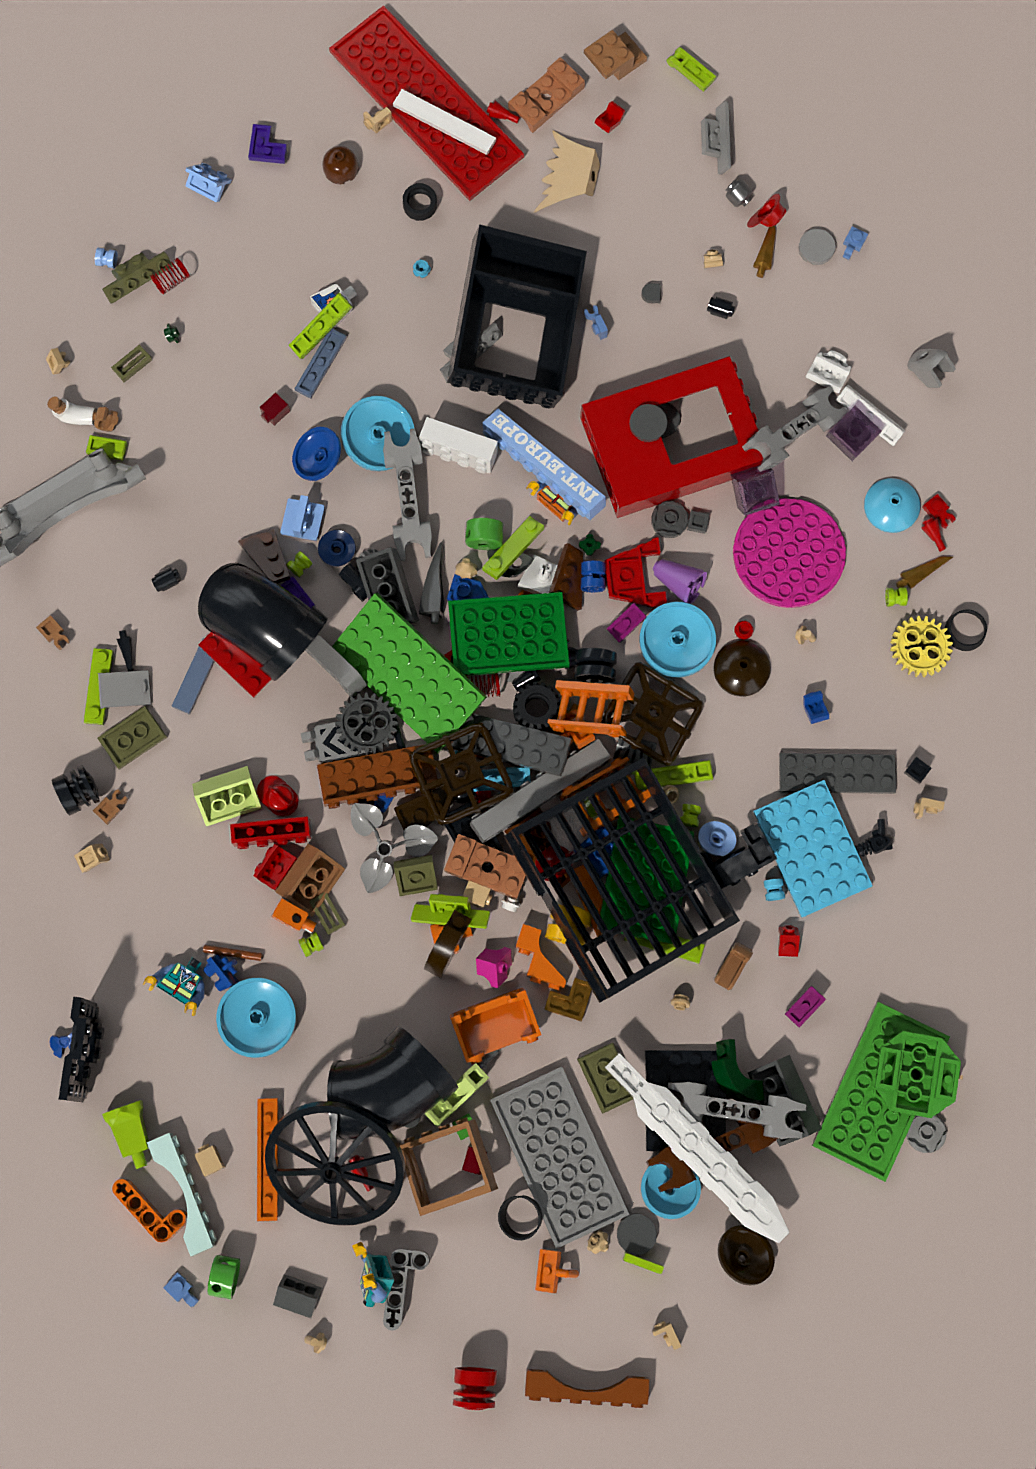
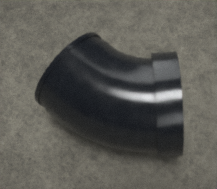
(258, 617)
(390, 1084)

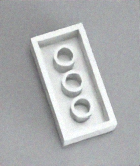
(458, 445)

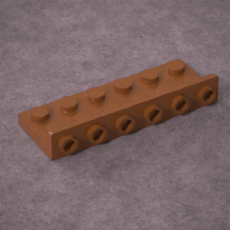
(371, 777)

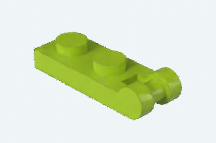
(691, 69)

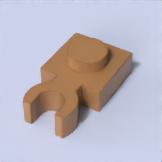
(51, 631)
(108, 809)

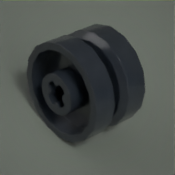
(595, 665)

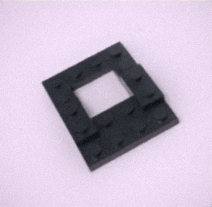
(83, 1049)
(681, 1067)

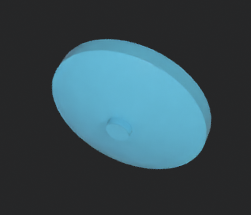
(365, 427)
(677, 639)
(256, 1017)

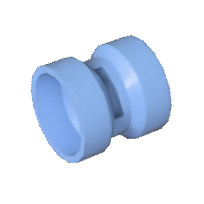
(105, 257)

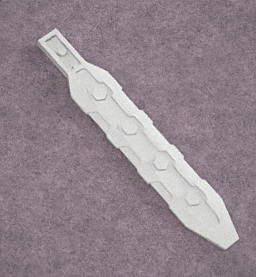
(701, 1152)

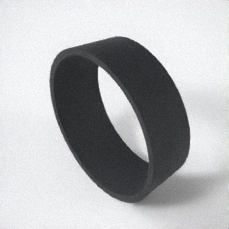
(961, 646)
(504, 1224)

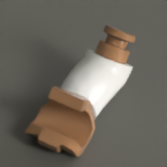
(81, 415)

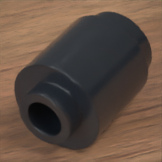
(720, 307)
(166, 579)

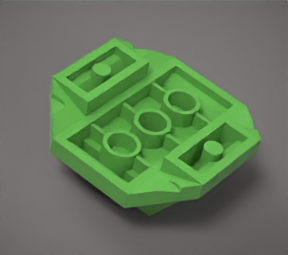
(937, 1068)

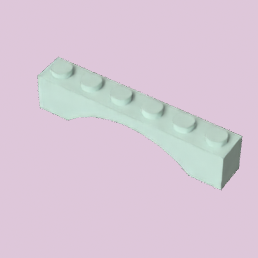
(197, 1233)

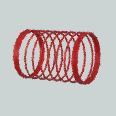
(182, 268)
(497, 684)

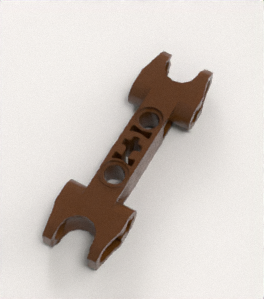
(682, 1174)

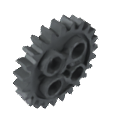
(353, 712)

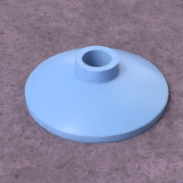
(719, 832)

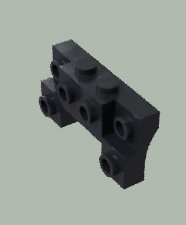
(742, 861)

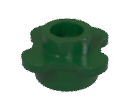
(171, 333)
(589, 550)

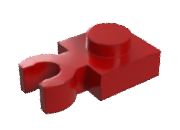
(937, 508)

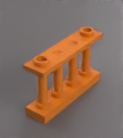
(585, 691)
(617, 764)

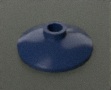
(335, 539)

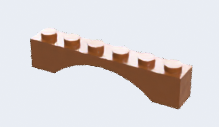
(629, 1390)

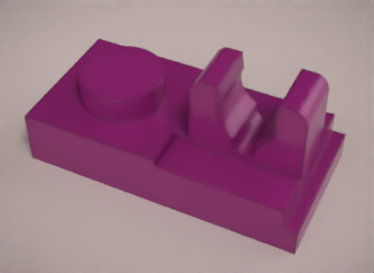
(626, 623)
(805, 1006)

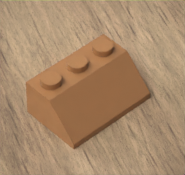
(309, 878)

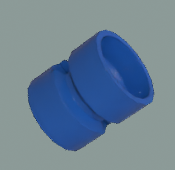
(593, 576)

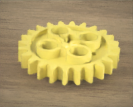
(924, 662)

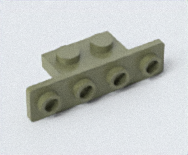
(134, 274)

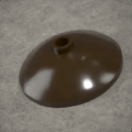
(740, 680)
(754, 1252)

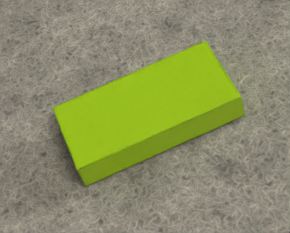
(114, 448)
(643, 1263)

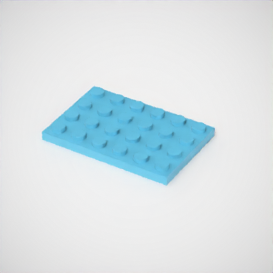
(813, 848)

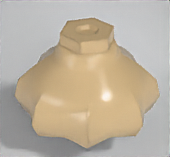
(466, 569)
(598, 1242)

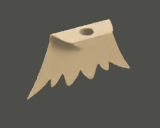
(571, 172)

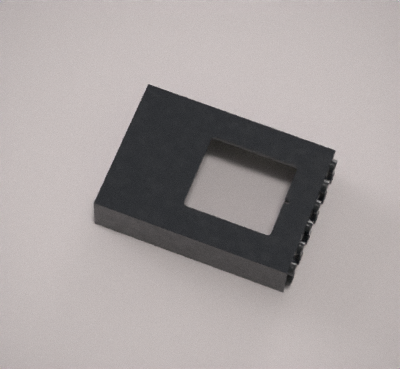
(526, 277)

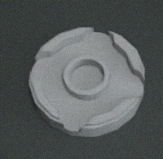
(816, 246)
(926, 1134)

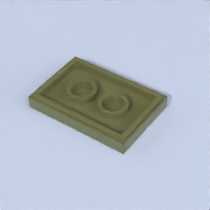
(132, 737)
(604, 1086)

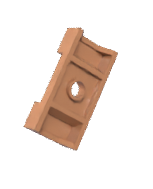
(559, 82)
(467, 862)

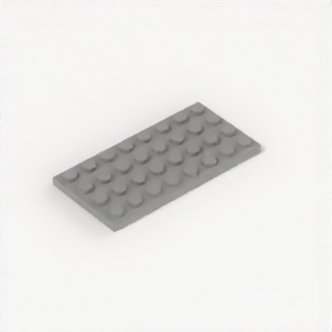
(559, 1157)

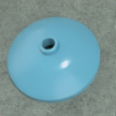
(891, 516)
(668, 1205)

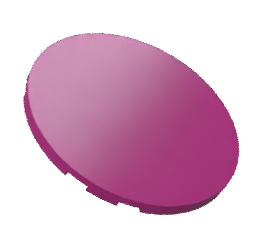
(789, 553)

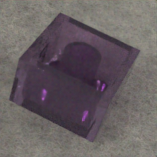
(853, 433)
(755, 490)

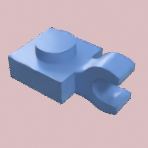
(854, 241)
(598, 324)
(179, 1288)

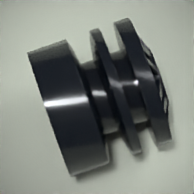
(75, 790)

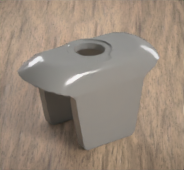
(924, 367)

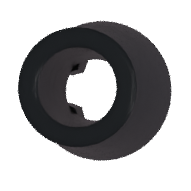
(525, 678)

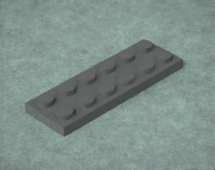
(519, 745)
(840, 771)

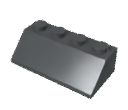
(384, 575)
(782, 1080)

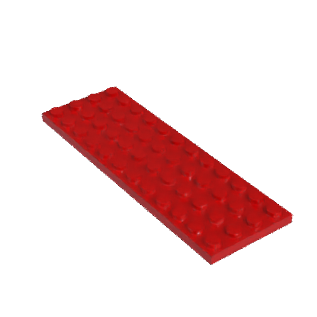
(390, 59)

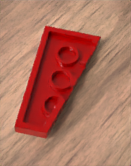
(235, 663)

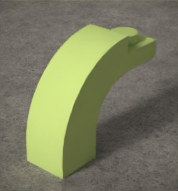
(468, 1085)

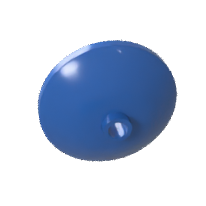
(316, 453)

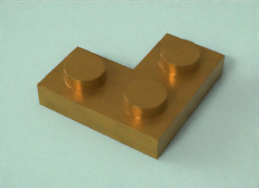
(572, 1005)

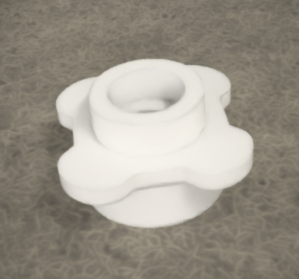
(510, 904)

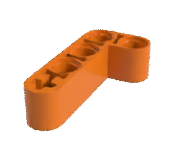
(146, 1206)

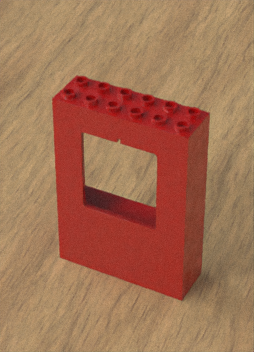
(639, 471)

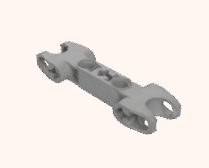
(772, 444)
(412, 529)
(771, 1116)

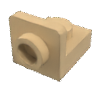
(379, 121)
(930, 805)
(91, 857)
(670, 1337)

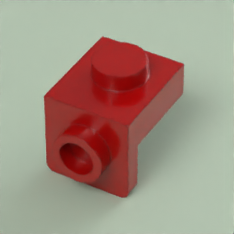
(610, 117)
(788, 941)

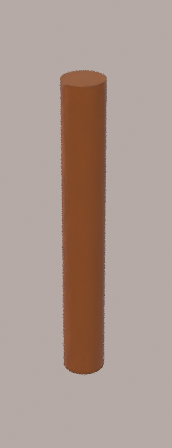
(232, 952)

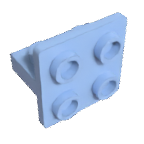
(206, 181)
(302, 519)

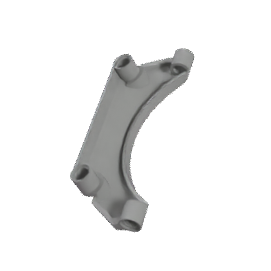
(60, 496)

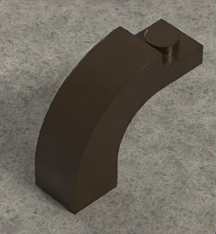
(446, 944)

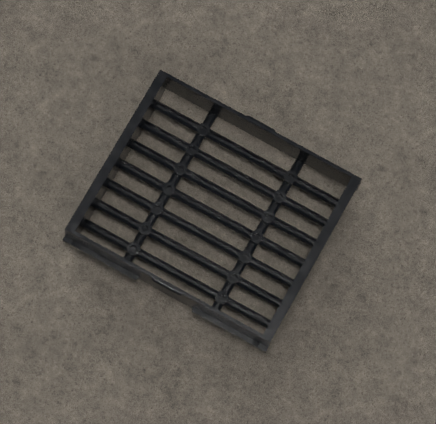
(687, 843)

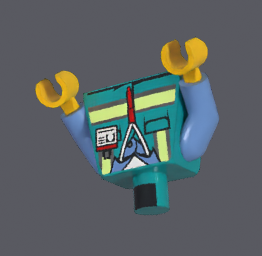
(180, 983)
(376, 1276)

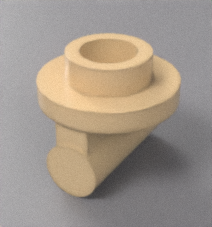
(713, 259)
(803, 634)
(319, 1342)

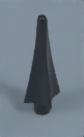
(125, 645)

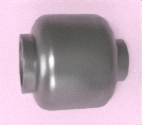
(738, 193)

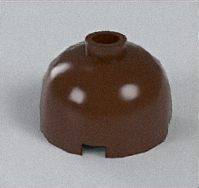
(340, 165)

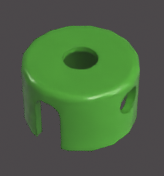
(484, 533)
(223, 1277)

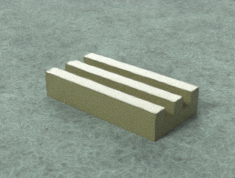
(136, 368)
(335, 927)

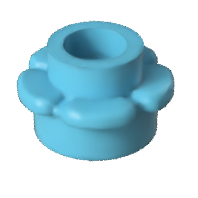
(421, 264)

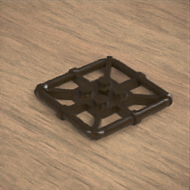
(664, 709)
(472, 778)

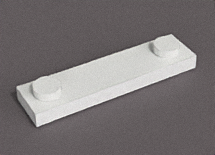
(890, 430)

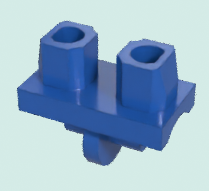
(224, 969)

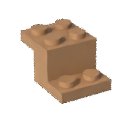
(615, 55)

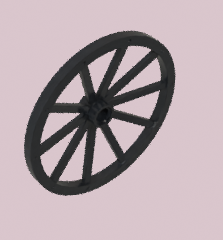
(332, 1168)

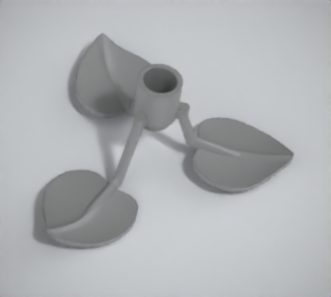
(377, 873)

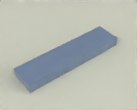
(320, 363)
(193, 682)

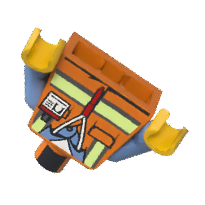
(552, 501)

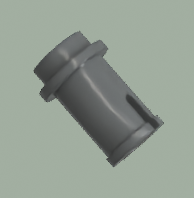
(487, 1058)

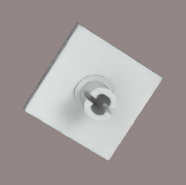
(538, 576)

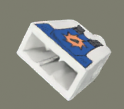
(321, 299)

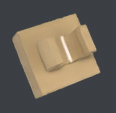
(56, 361)

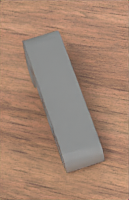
(336, 666)
(400, 1289)

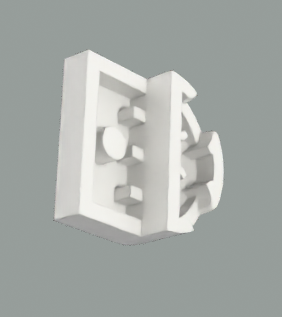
(829, 370)

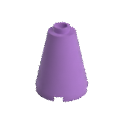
(680, 579)

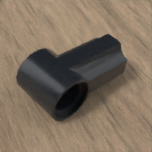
(354, 580)

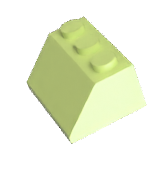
(226, 796)

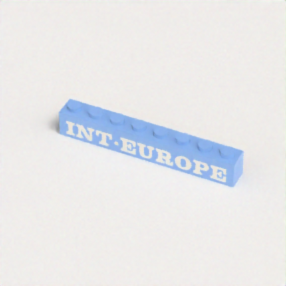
(544, 465)

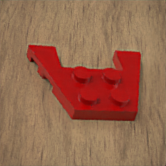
(626, 576)

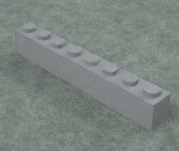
(539, 792)

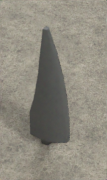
(432, 595)

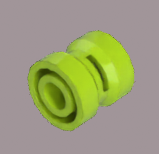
(301, 562)
(896, 596)
(690, 815)
(307, 946)

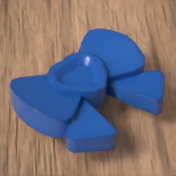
(58, 1043)

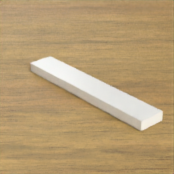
(444, 122)

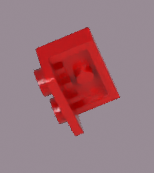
(274, 866)

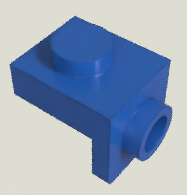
(815, 707)

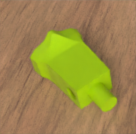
(129, 1131)

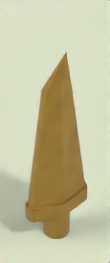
(764, 258)
(919, 573)

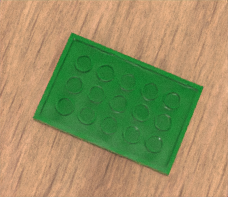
(508, 634)
(648, 876)

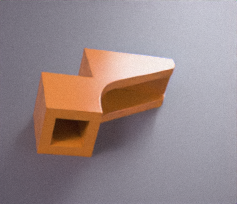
(540, 968)

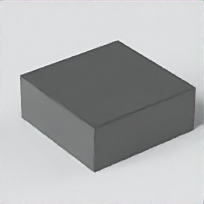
(698, 522)

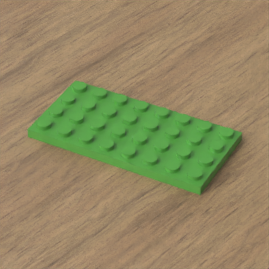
(408, 671)
(858, 1122)

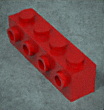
(270, 831)

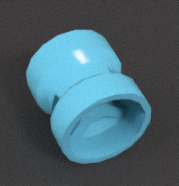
(773, 885)

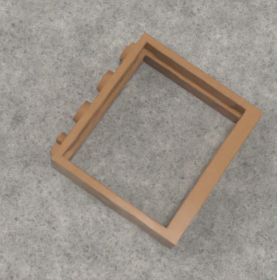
(415, 1178)

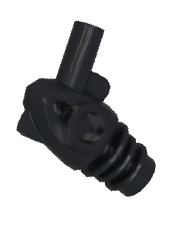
(877, 842)

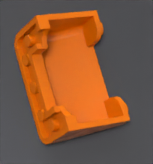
(495, 1024)

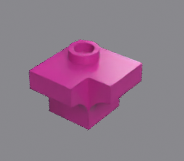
(494, 965)

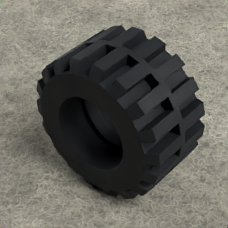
(536, 691)

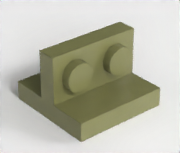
(415, 875)

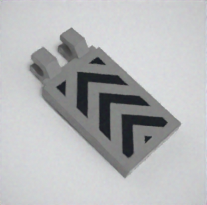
(328, 744)

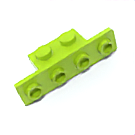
(442, 908)

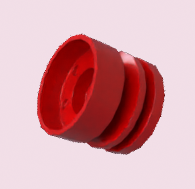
(474, 1390)

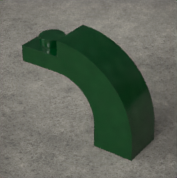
(730, 1077)

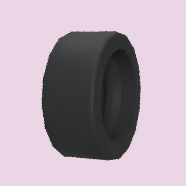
(419, 188)

